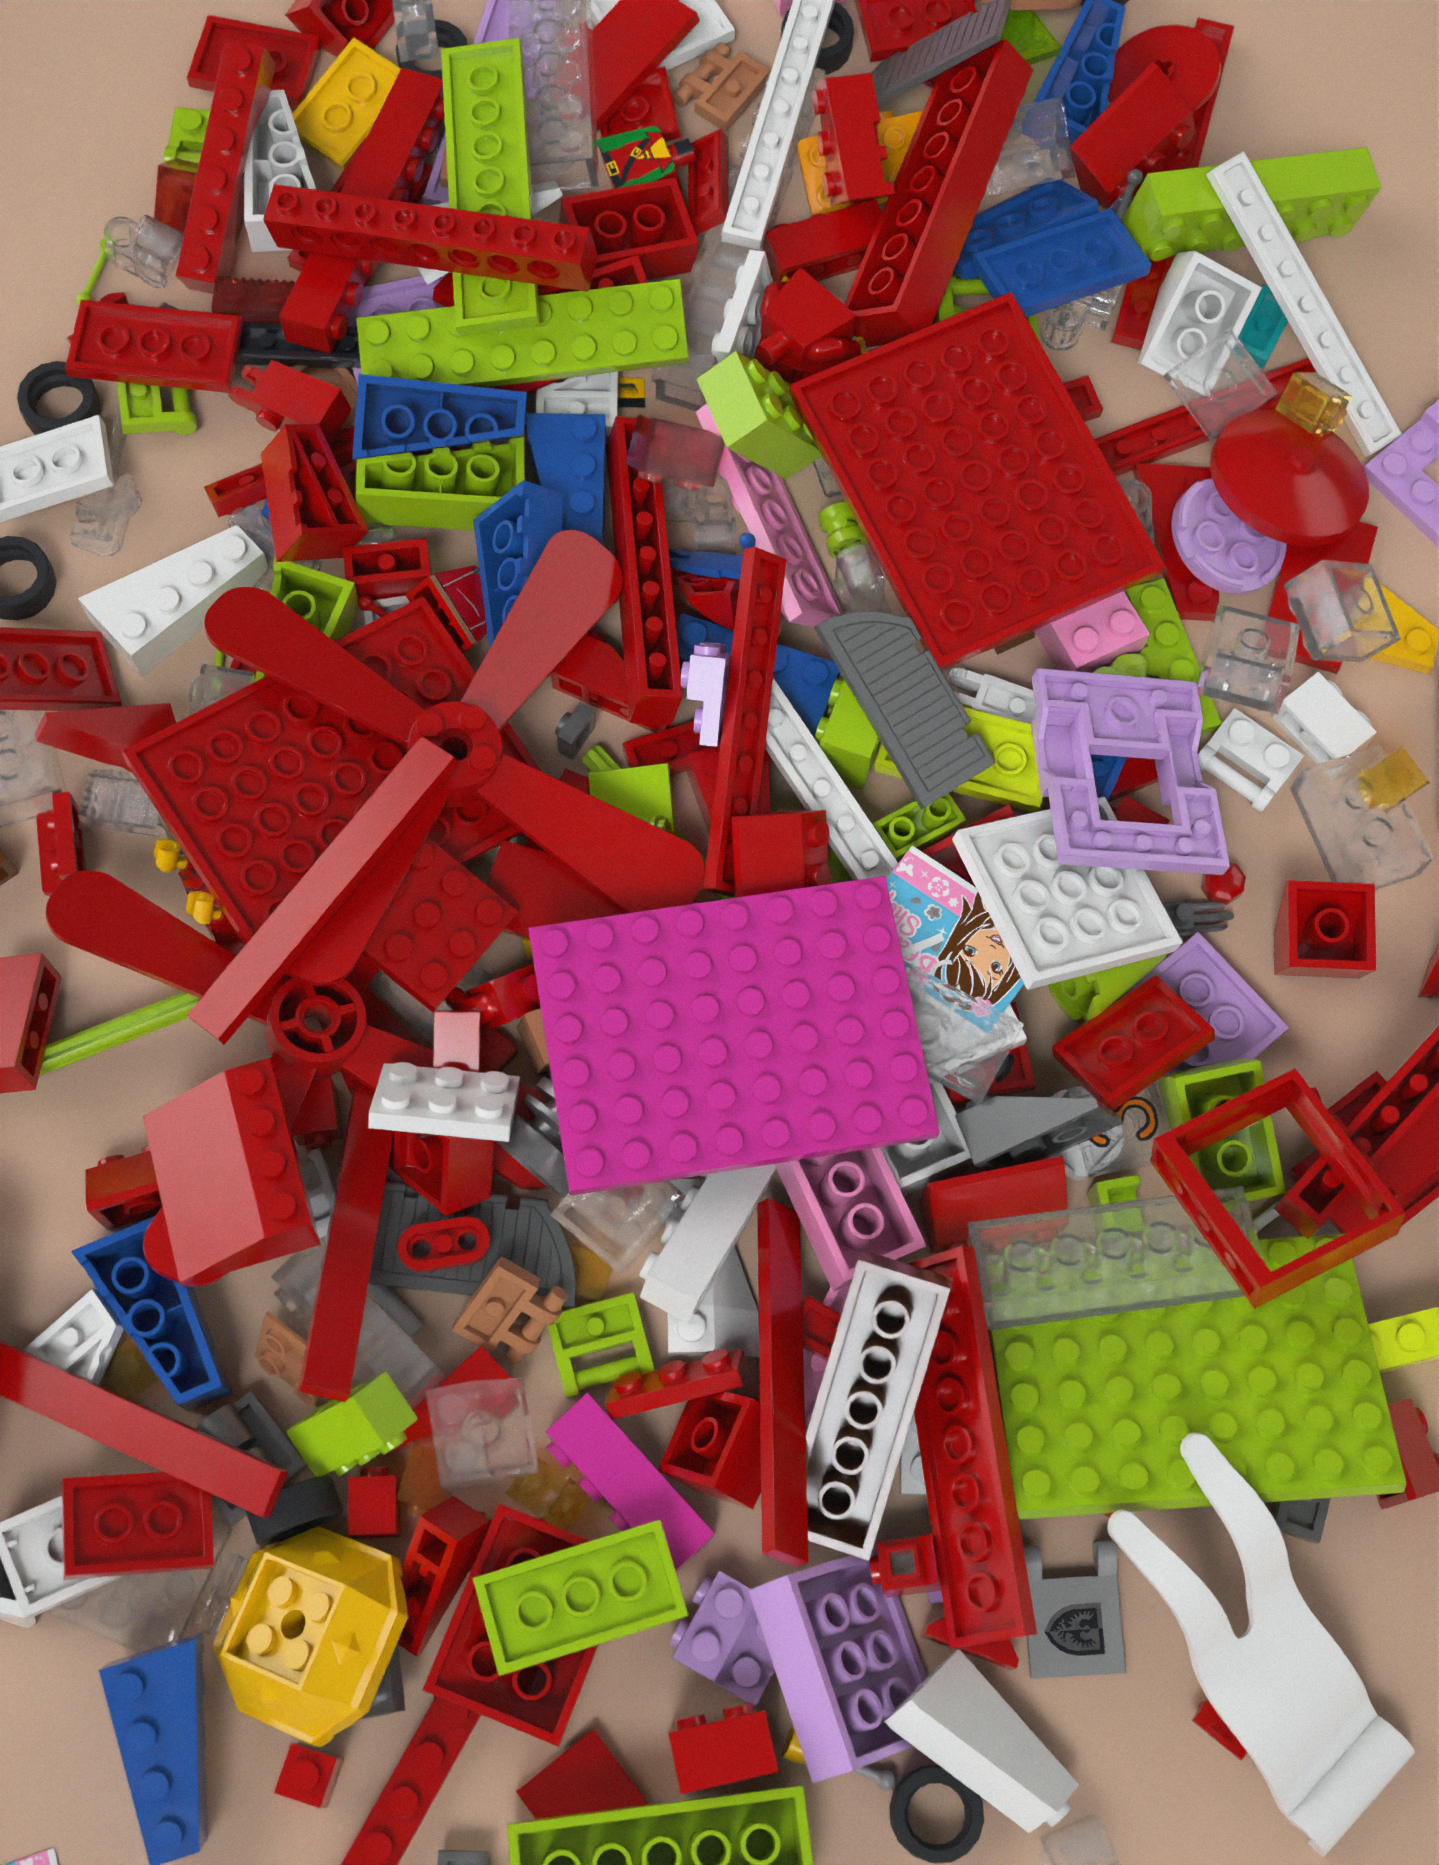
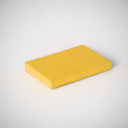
(345, 103)

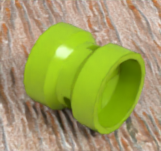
(840, 528)

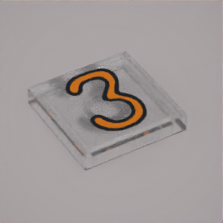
(1131, 1142)

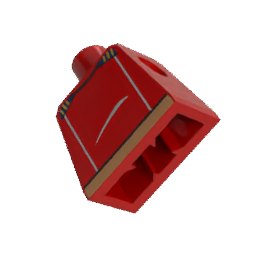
(457, 603)

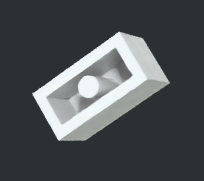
(1323, 721)

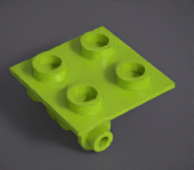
(638, 791)

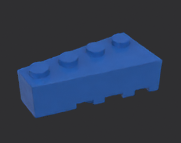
(1085, 65)
(426, 415)
(800, 675)
(158, 1316)
(162, 1743)

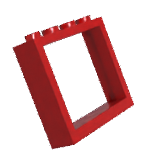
(1217, 1226)

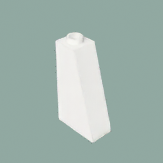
(984, 1744)

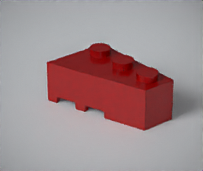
(850, 139)
(308, 497)

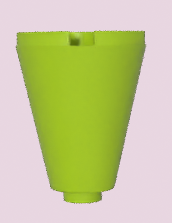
(1095, 992)

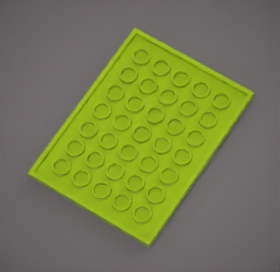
(1277, 1388)

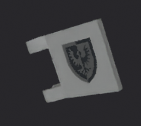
(1076, 1618)

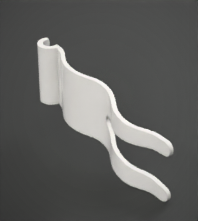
(1283, 1680)

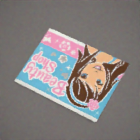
(935, 901)

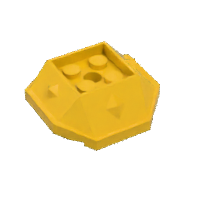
(330, 1671)

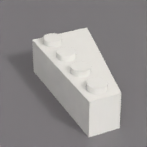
(272, 159)
(167, 601)

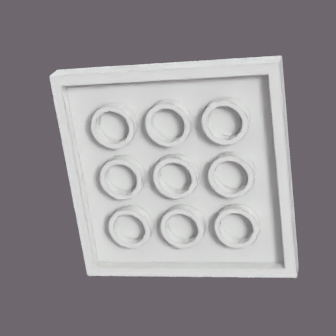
(1061, 916)

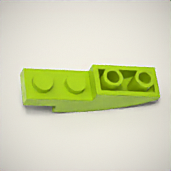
(909, 828)

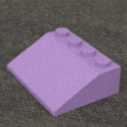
(839, 1662)

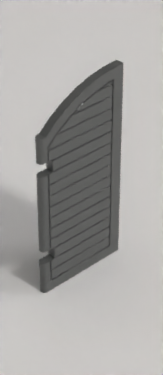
(940, 50)
(906, 701)
(522, 1236)

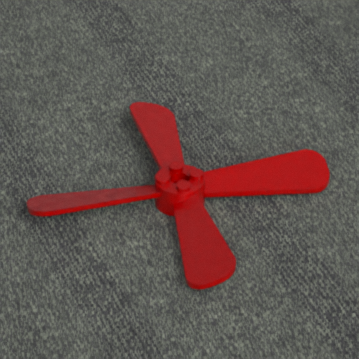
(558, 606)
(131, 931)

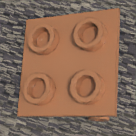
(282, 1354)

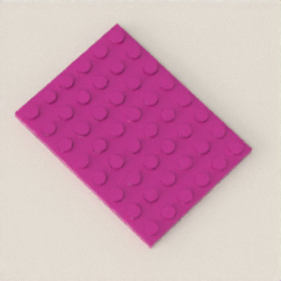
(730, 1035)

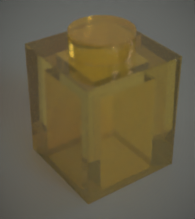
(1314, 402)

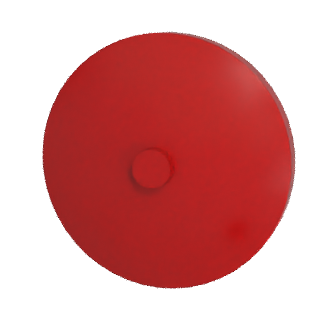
(1288, 480)

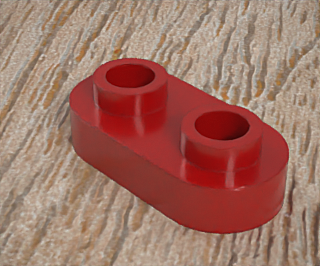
(444, 1241)

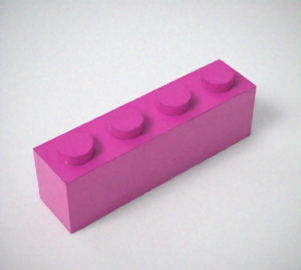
(624, 1479)

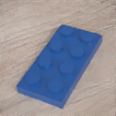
(1023, 216)
(1063, 263)

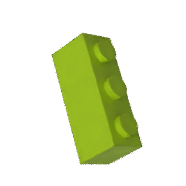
(355, 1431)

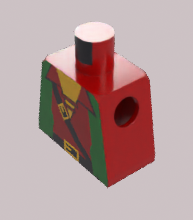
(643, 157)

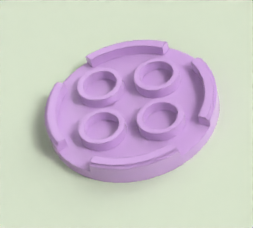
(1220, 545)

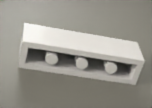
(702, 1239)

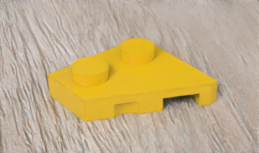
(1418, 638)

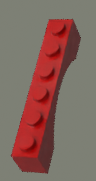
(236, 106)

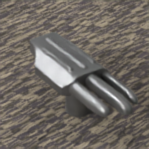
(1183, 917)

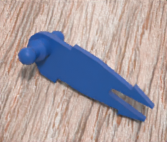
(711, 563)

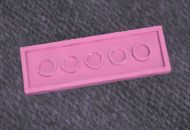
(779, 530)

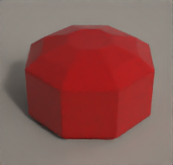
(1224, 887)

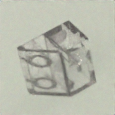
(1034, 149)

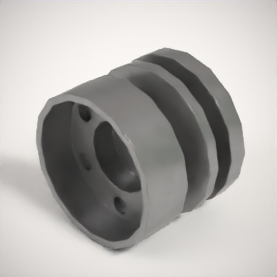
(539, 1143)

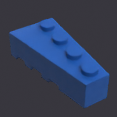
(571, 459)
(509, 544)

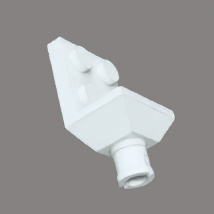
(34, 1565)

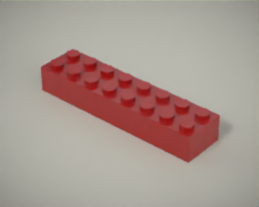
(937, 194)

